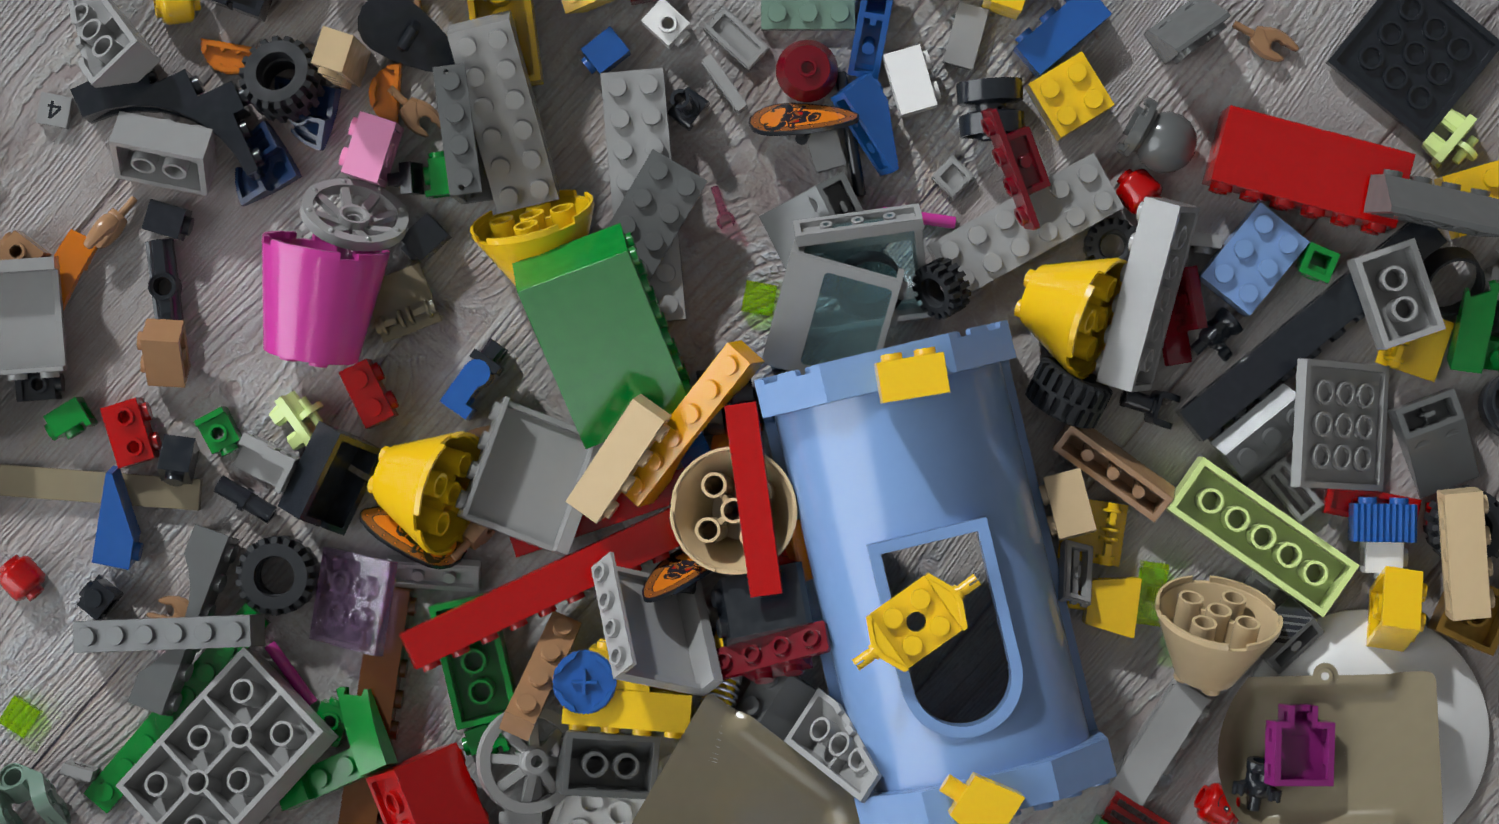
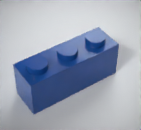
(1059, 33)

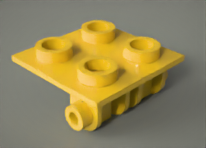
(1420, 356)
(1108, 538)

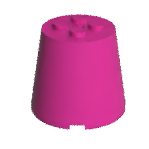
(317, 298)

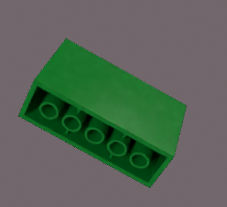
(601, 329)

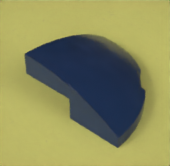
(316, 127)
(278, 171)

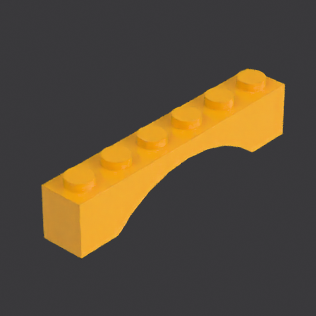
(712, 391)

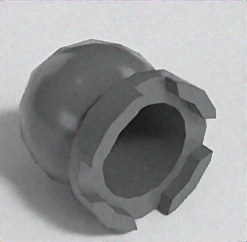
(1161, 139)

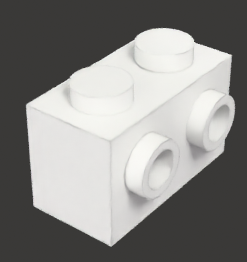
(911, 81)

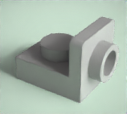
(1205, 243)

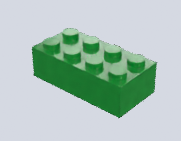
(479, 680)

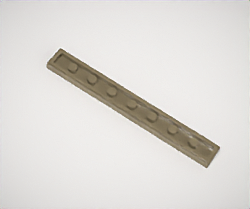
(88, 487)

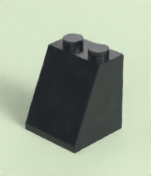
(754, 617)

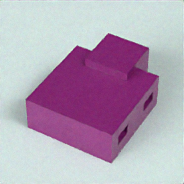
(1299, 747)

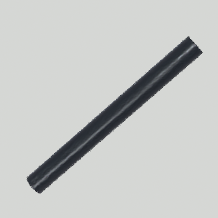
(852, 148)

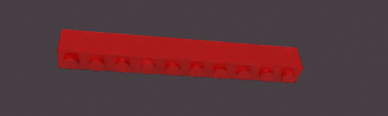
(535, 592)

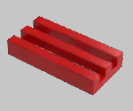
(1114, 806)

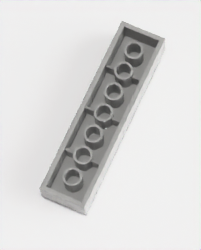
(634, 126)

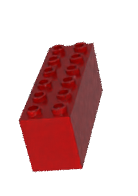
(1299, 168)
(428, 790)

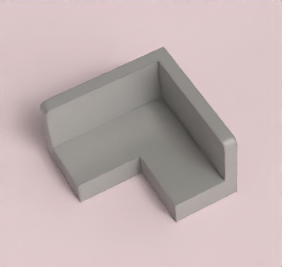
(266, 461)

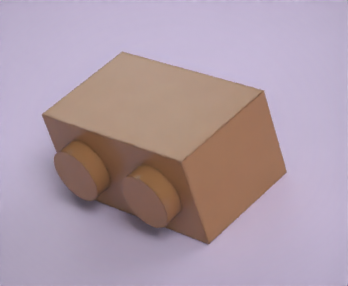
(164, 352)

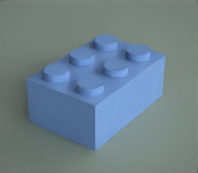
(1252, 259)

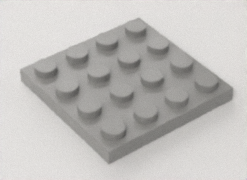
(1339, 425)

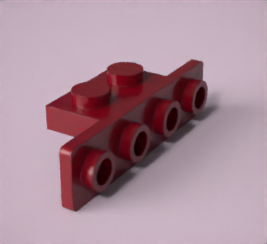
(1020, 163)
(1186, 316)
(775, 654)

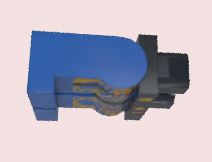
(473, 378)

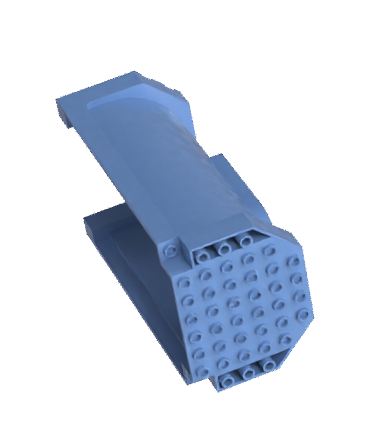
(911, 476)

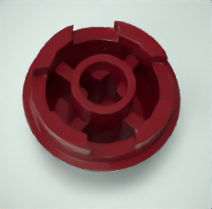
(807, 71)

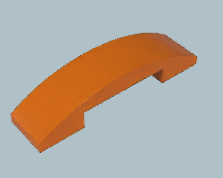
(73, 260)

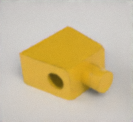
(1113, 605)
(981, 800)

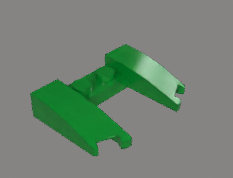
(1471, 343)
(368, 752)

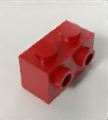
(368, 393)
(131, 432)

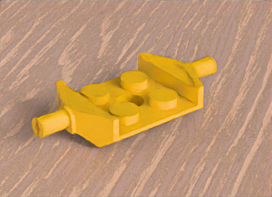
(943, 616)

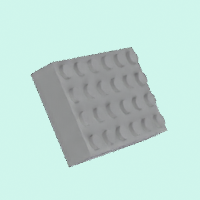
(229, 750)

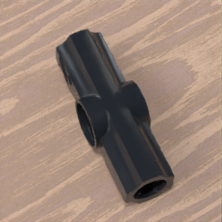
(163, 265)

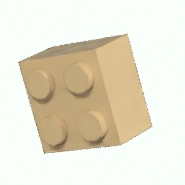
(1068, 503)

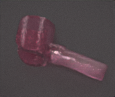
(721, 207)

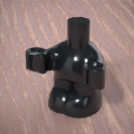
(1218, 330)
(1254, 785)

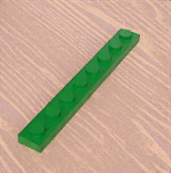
(206, 668)

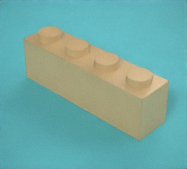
(340, 58)
(619, 458)
(1465, 553)

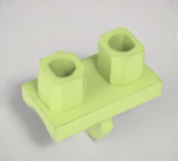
(1459, 127)
(299, 414)

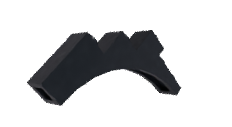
(181, 97)

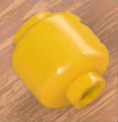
(176, 10)

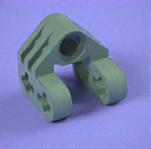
(24, 784)

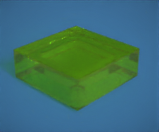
(759, 298)
(20, 716)

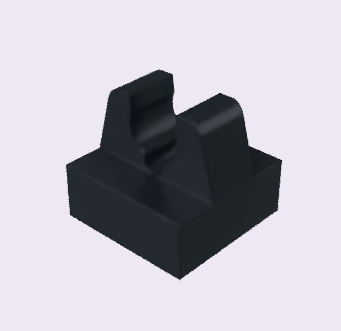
(409, 178)

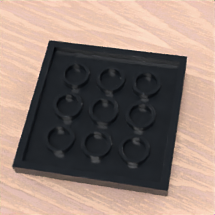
(1414, 59)

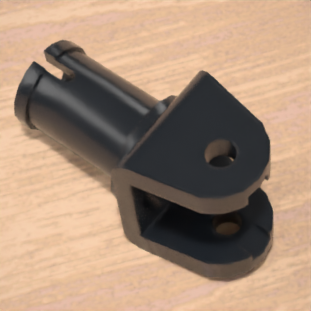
(687, 112)
(1148, 405)

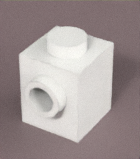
(667, 24)
(1377, 555)

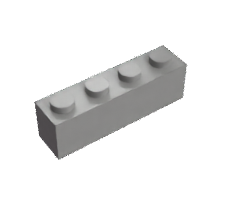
(1158, 742)

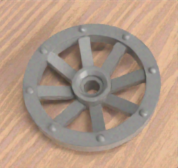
(353, 222)
(523, 765)

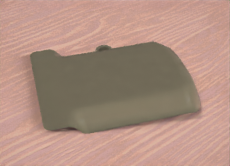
(1383, 748)
(751, 783)

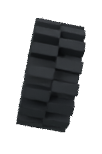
(1103, 228)
(954, 293)

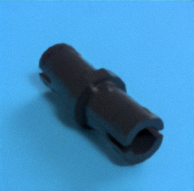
(245, 499)

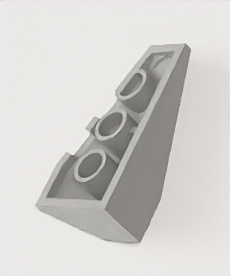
(109, 44)
(833, 745)

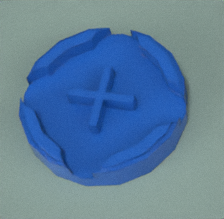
(584, 682)

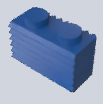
(1382, 521)

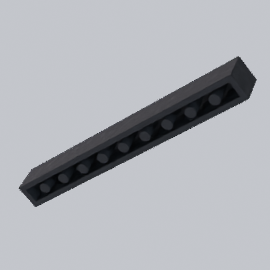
(1296, 338)

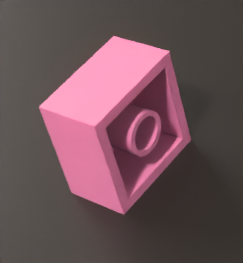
(371, 148)

